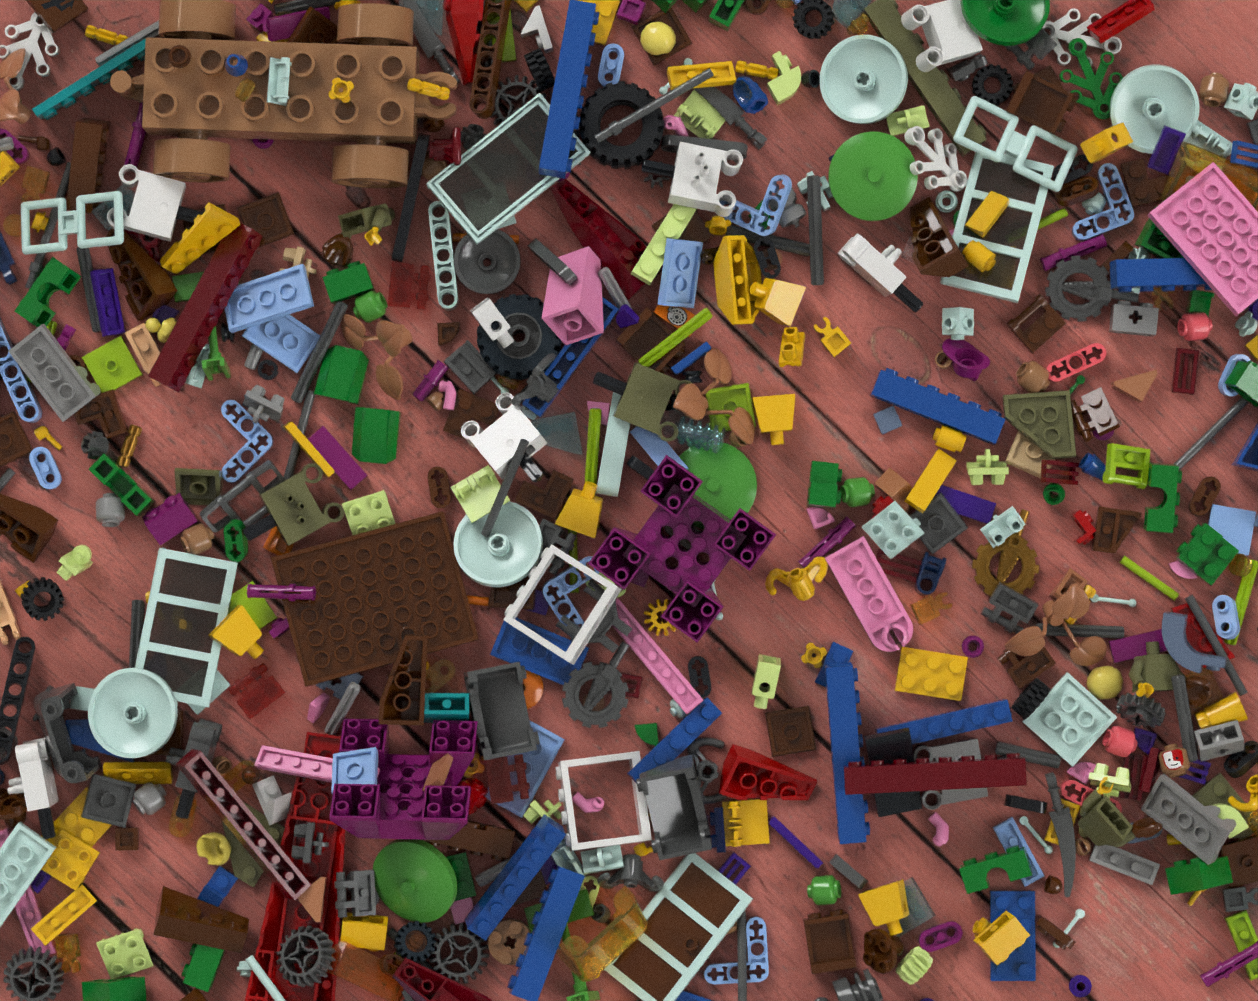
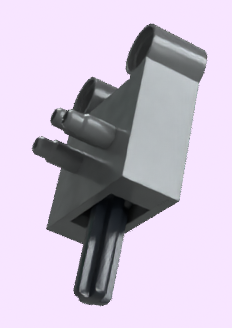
(204, 738)

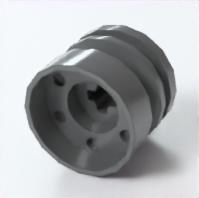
(860, 991)

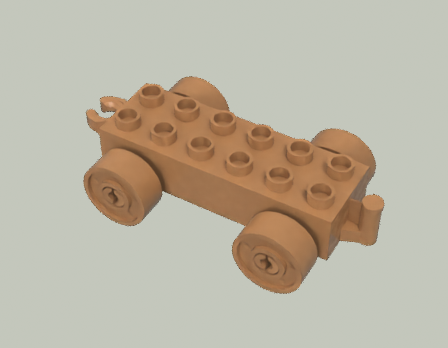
(201, 99)

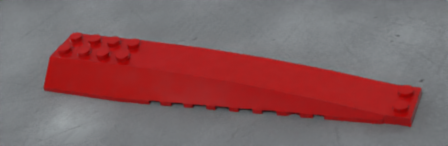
(309, 803)

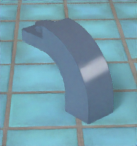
(1180, 649)

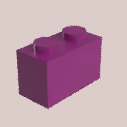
(169, 518)

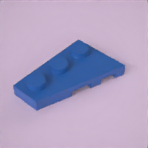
(82, 736)

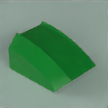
(342, 374)
(375, 435)

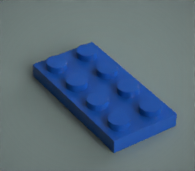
(518, 647)
(1021, 961)

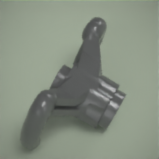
(538, 384)
(693, 749)
(631, 875)

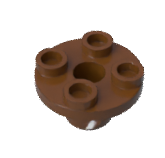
(12, 808)
(881, 950)

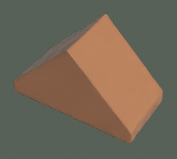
(1135, 386)
(896, 487)
(1067, 582)
(313, 899)

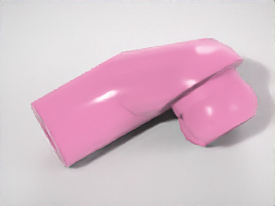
(675, 123)
(450, 395)
(588, 805)
(942, 829)

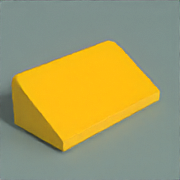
(987, 213)

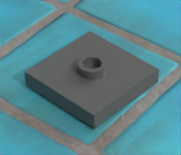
(939, 523)
(108, 800)

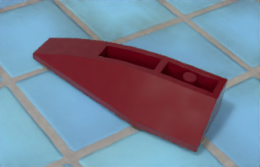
(605, 235)
(429, 985)

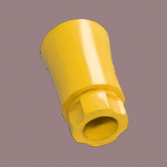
(1221, 712)

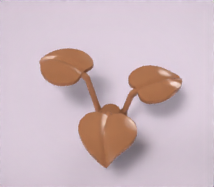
(10, 103)
(392, 337)
(694, 405)
(1071, 604)

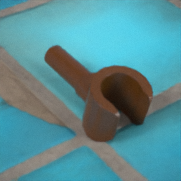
(42, 142)

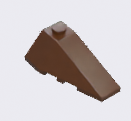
(933, 244)
(144, 279)
(25, 526)
(405, 689)

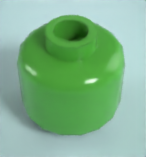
(370, 306)
(857, 492)
(824, 890)

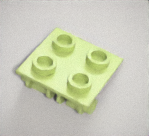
(700, 116)
(478, 493)
(368, 513)
(125, 953)

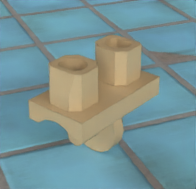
(297, 257)

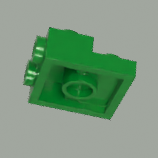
(1206, 553)
(463, 874)

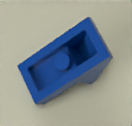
(836, 654)
(218, 887)

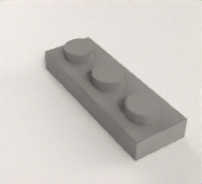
(1125, 863)

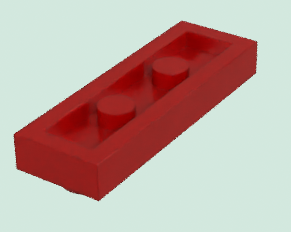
(1119, 19)

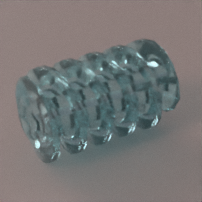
(700, 436)

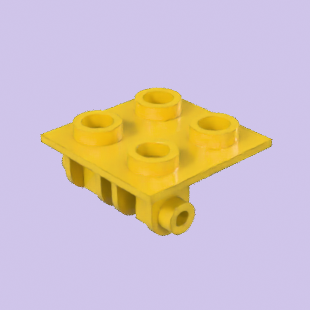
(745, 822)
(70, 860)

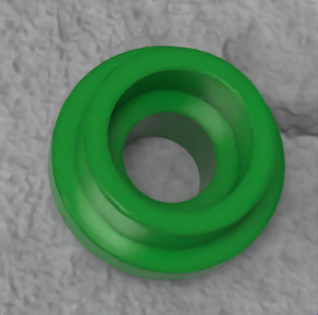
(1051, 498)

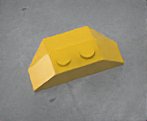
(734, 273)

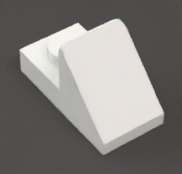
(537, 25)
(271, 799)

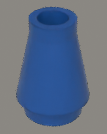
(238, 69)
(1092, 466)

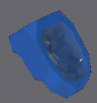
(749, 95)

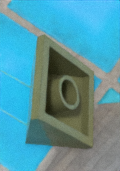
(198, 485)

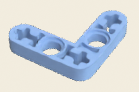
(1112, 213)
(759, 216)
(251, 436)
(564, 589)
(753, 960)

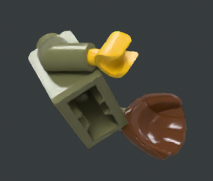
(339, 248)
(1154, 674)
(1107, 825)

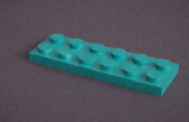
(85, 85)

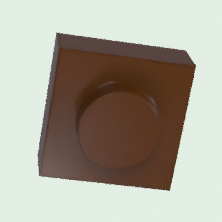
(127, 838)

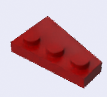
(1196, 635)

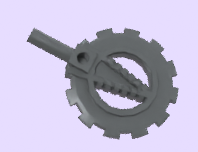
(1096, 291)
(604, 677)

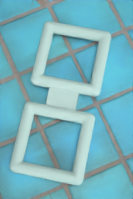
(1015, 143)
(72, 222)

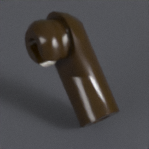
(708, 255)

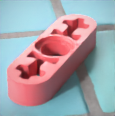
(1093, 361)
(1077, 786)

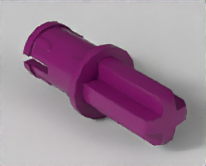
(430, 381)

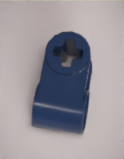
(929, 572)

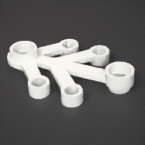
(1076, 33)
(31, 46)
(954, 177)

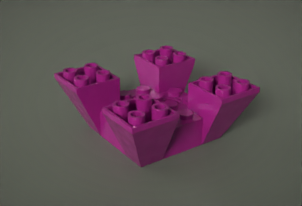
(722, 539)
(396, 803)

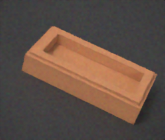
(439, 771)

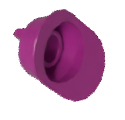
(966, 359)

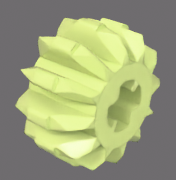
(914, 965)

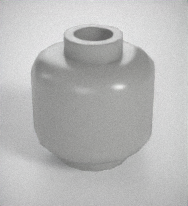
(110, 510)
(149, 798)

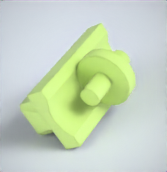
(902, 120)
(987, 465)
(75, 562)
(1121, 780)
(536, 810)

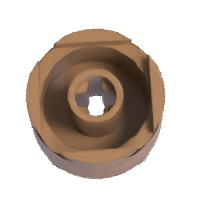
(496, 942)

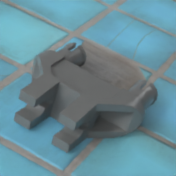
(610, 619)

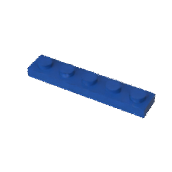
(678, 738)

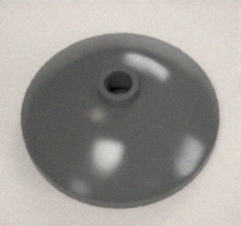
(492, 279)

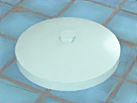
(863, 79)
(1154, 98)
(504, 555)
(132, 713)

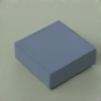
(887, 420)

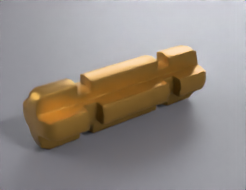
(129, 445)

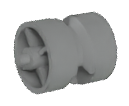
(792, 212)

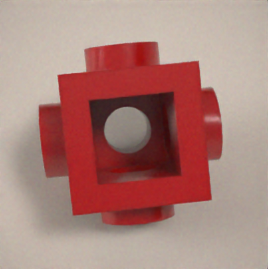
(477, 795)

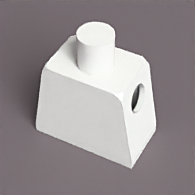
(487, 313)

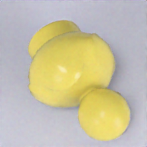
(163, 331)

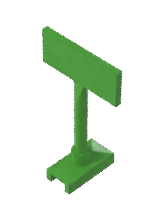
(215, 363)
(581, 909)

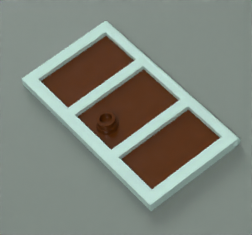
(682, 930)

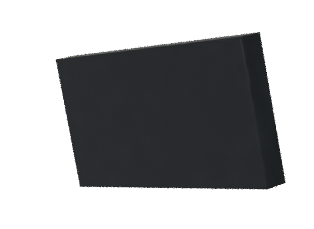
(887, 747)

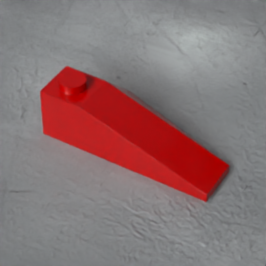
(462, 22)
(757, 776)

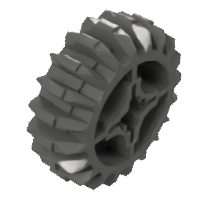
(501, 94)
(453, 943)
(314, 964)
(52, 977)

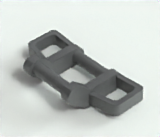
(251, 479)

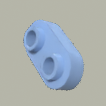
(610, 66)
(1227, 371)
(45, 468)
(1226, 616)

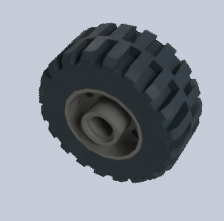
(519, 358)

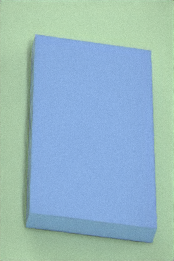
(269, 298)
(537, 764)

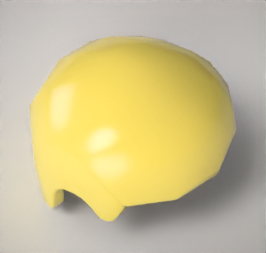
(658, 38)
(1105, 682)
(214, 848)

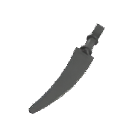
(428, 40)
(731, 113)
(1064, 830)

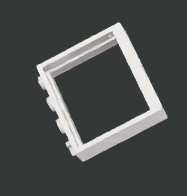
(590, 624)
(567, 815)

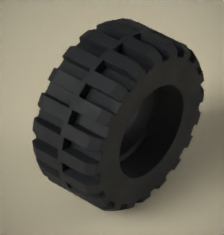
(611, 154)

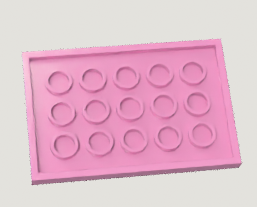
(1215, 234)

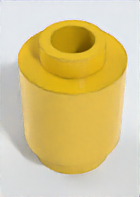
(979, 256)
(949, 438)

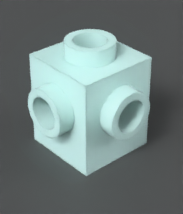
(1242, 101)
(957, 322)

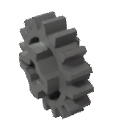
(1140, 710)

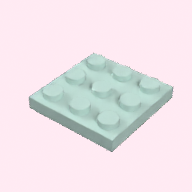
(1070, 719)

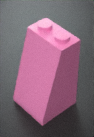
(575, 309)

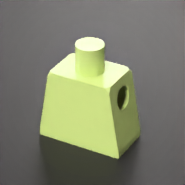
(766, 672)

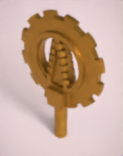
(1011, 551)

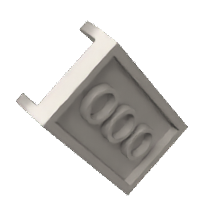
(54, 373)
(1188, 819)

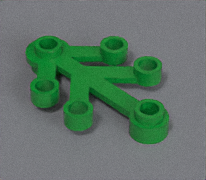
(1092, 81)

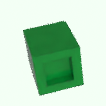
(1199, 301)

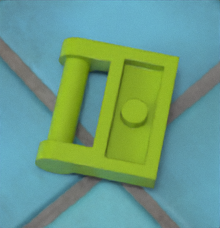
(1127, 458)

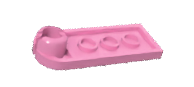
(871, 595)

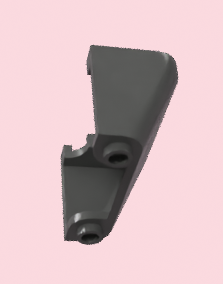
(501, 711)
(69, 764)
(676, 808)

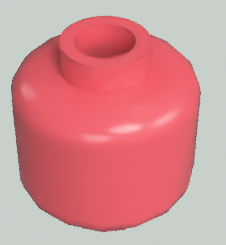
(1194, 326)
(1119, 741)

